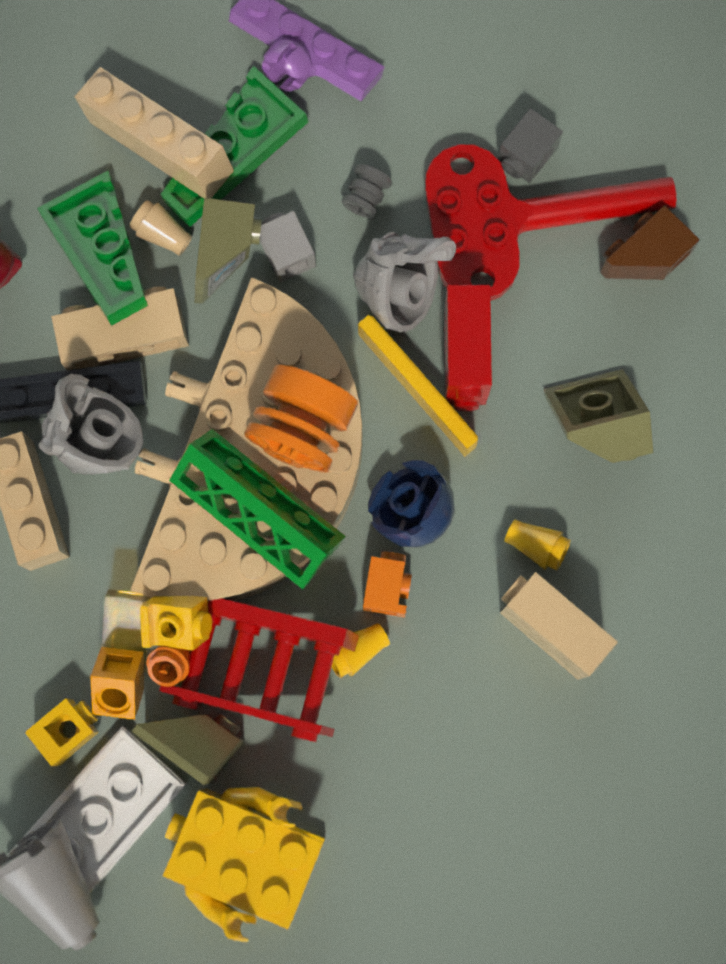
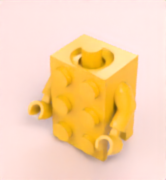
(242, 855)

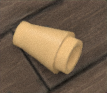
(160, 228)

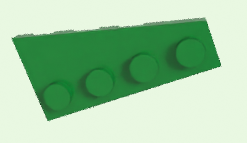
(250, 131)

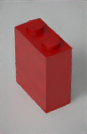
(467, 346)

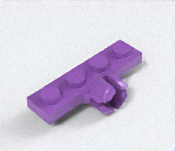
(304, 49)

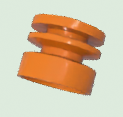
(304, 411)

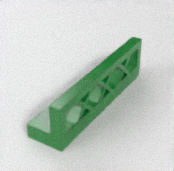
(259, 499)

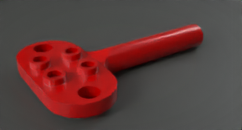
(488, 220)

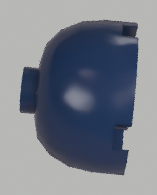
(412, 505)

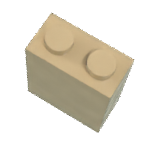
(557, 625)

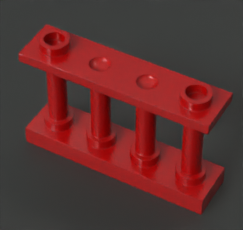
(288, 632)

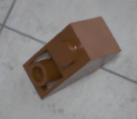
(653, 250)

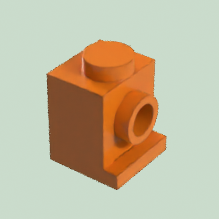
(387, 584)

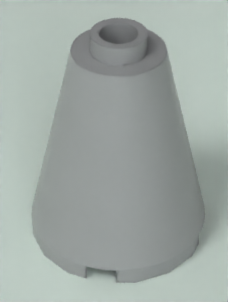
(48, 886)

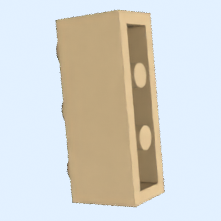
(90, 341)
(28, 505)

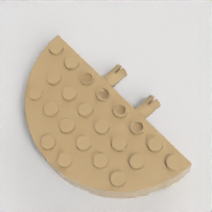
(189, 547)

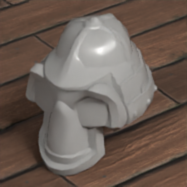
(401, 277)
(90, 429)

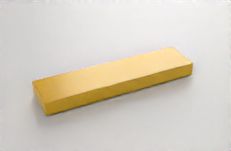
(417, 385)

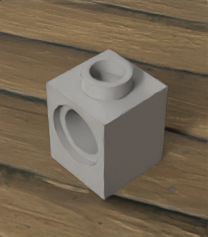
(286, 245)

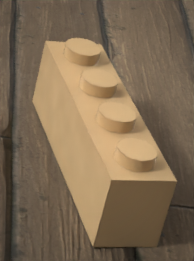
(154, 133)

